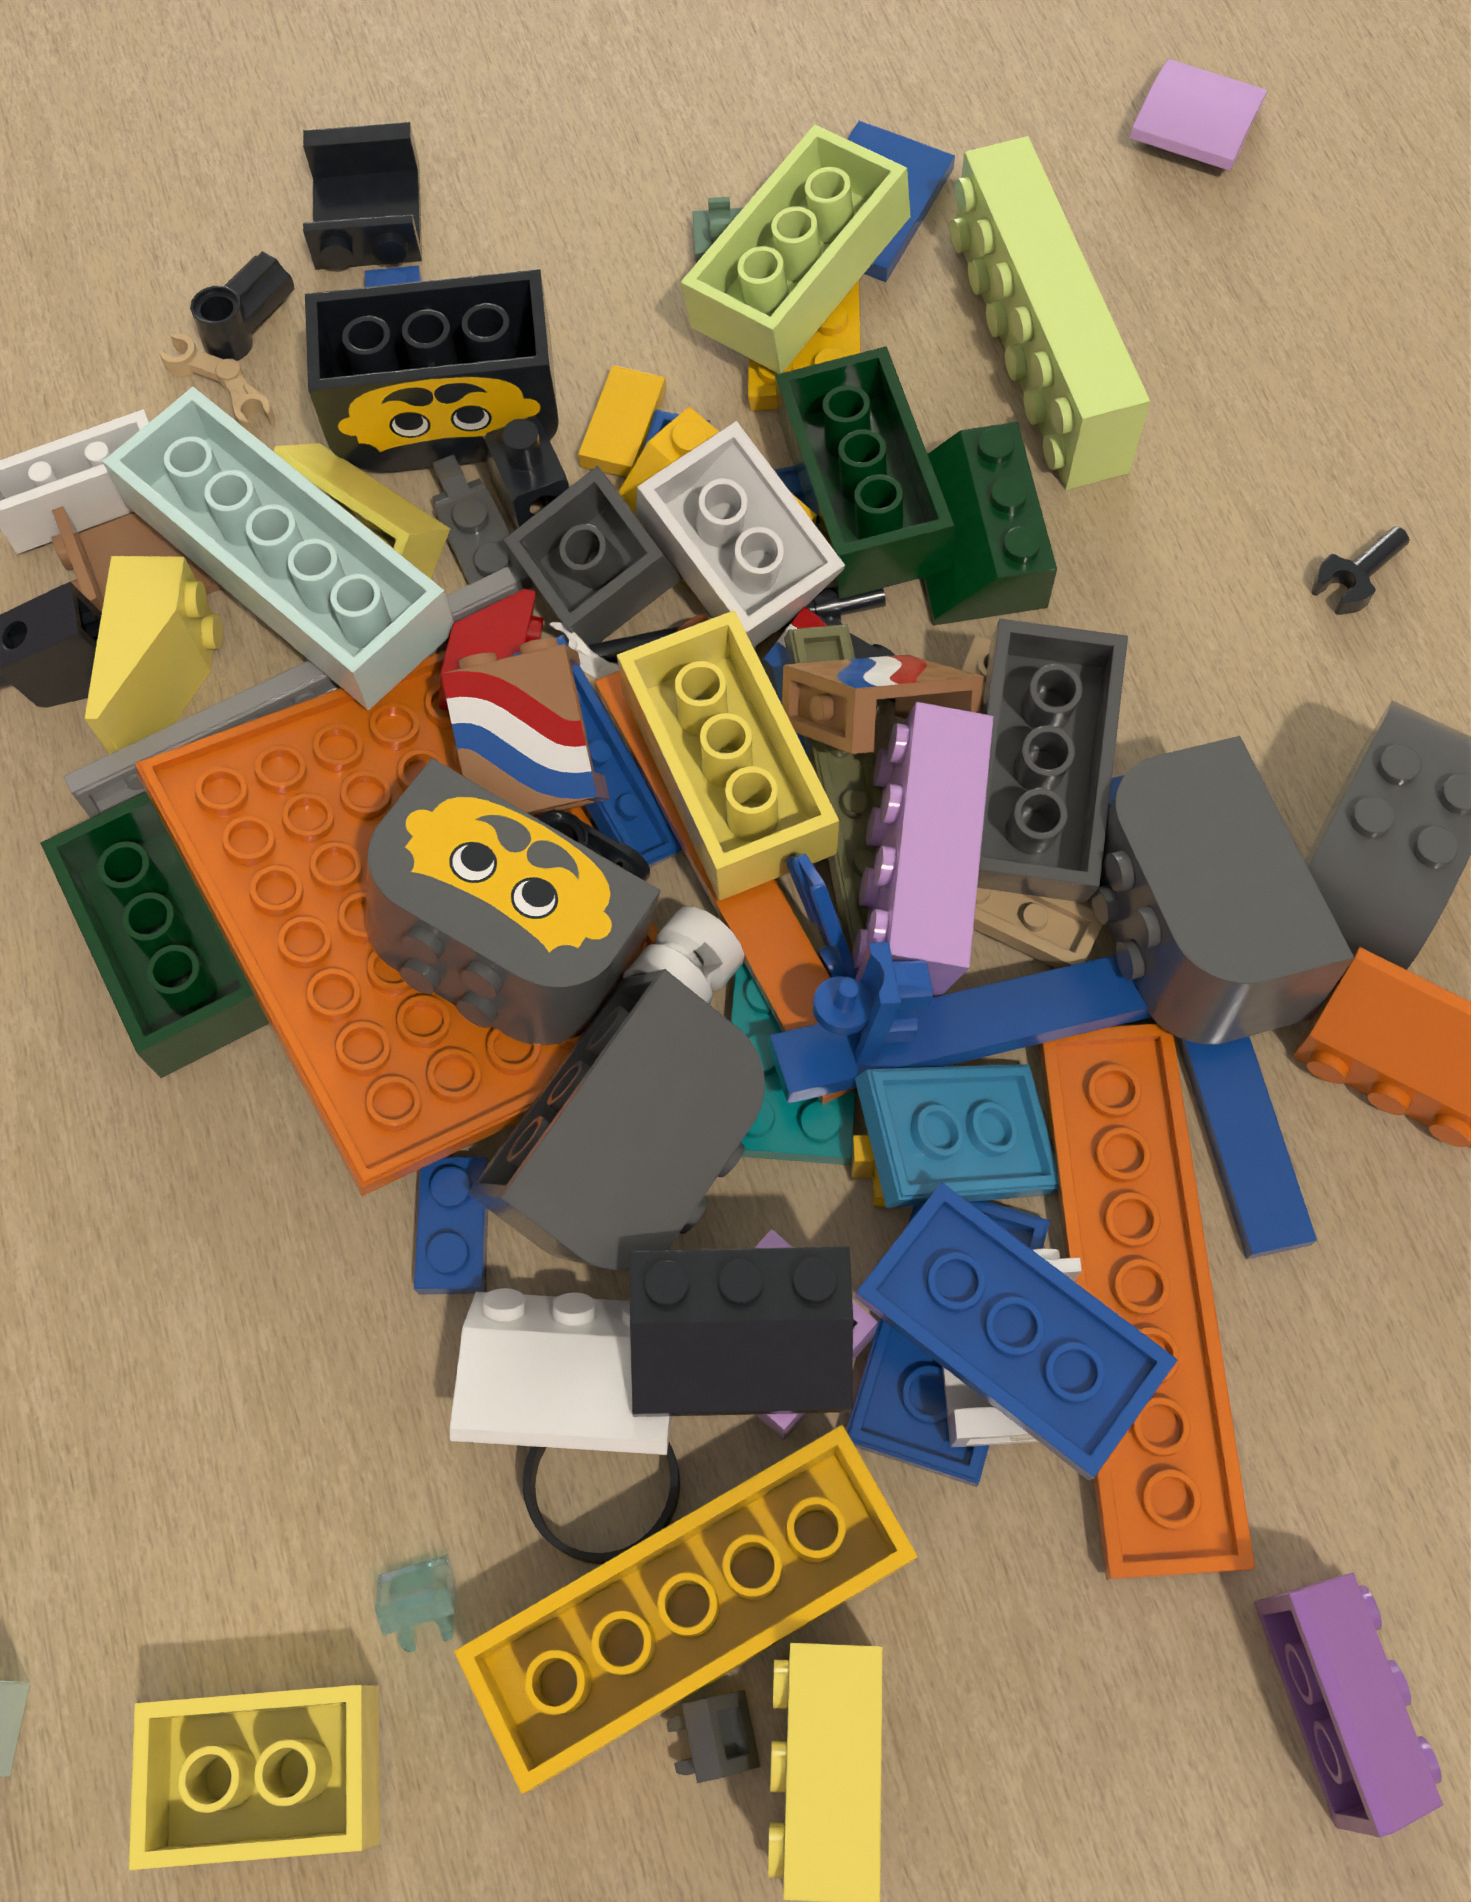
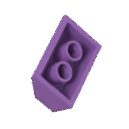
(1351, 1706)

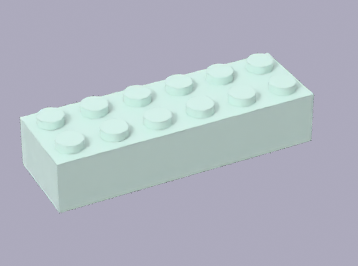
(281, 547)

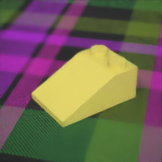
(149, 648)

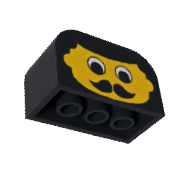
(429, 367)

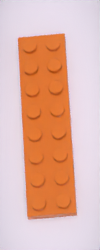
(1134, 1219)

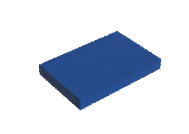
(927, 173)

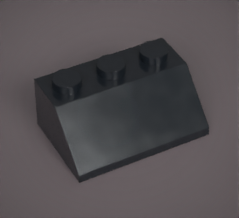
(741, 1331)

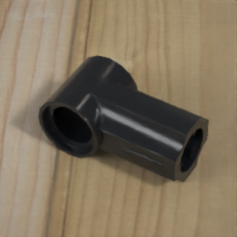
(233, 311)

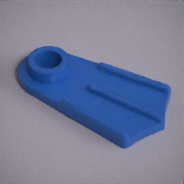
(819, 909)

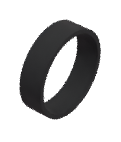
(529, 1491)

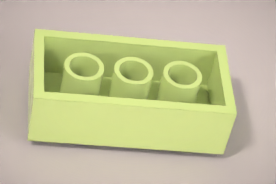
(797, 248)

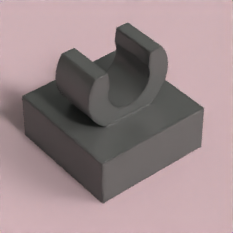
(718, 1737)

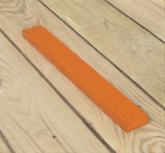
(759, 917)

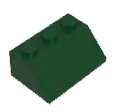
(999, 528)

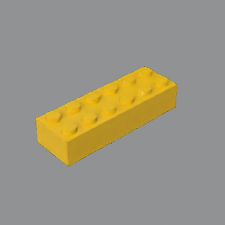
(683, 1608)

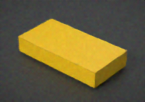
(621, 420)

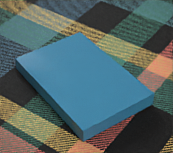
(957, 1127)

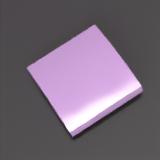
(1198, 114)

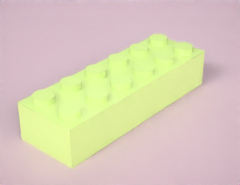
(1048, 314)

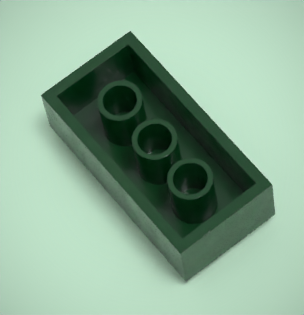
(865, 471)
(152, 937)

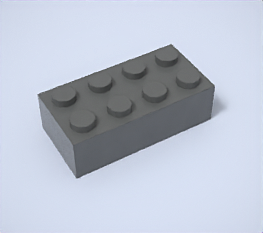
(1049, 757)

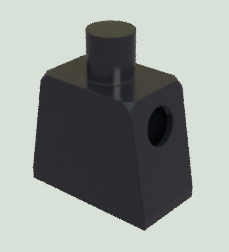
(523, 467)
(50, 646)

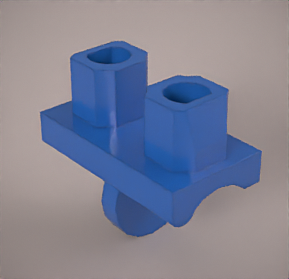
(876, 1003)

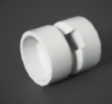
(694, 950)

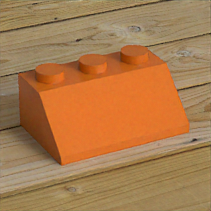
(1397, 1044)

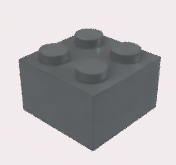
(592, 558)

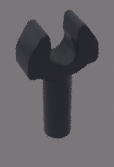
(1356, 573)

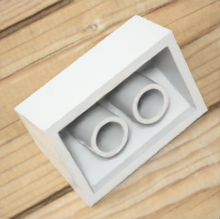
(737, 533)
(550, 1375)

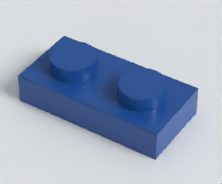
(451, 1228)

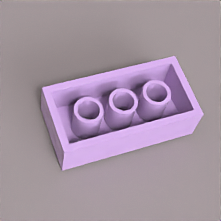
(927, 841)

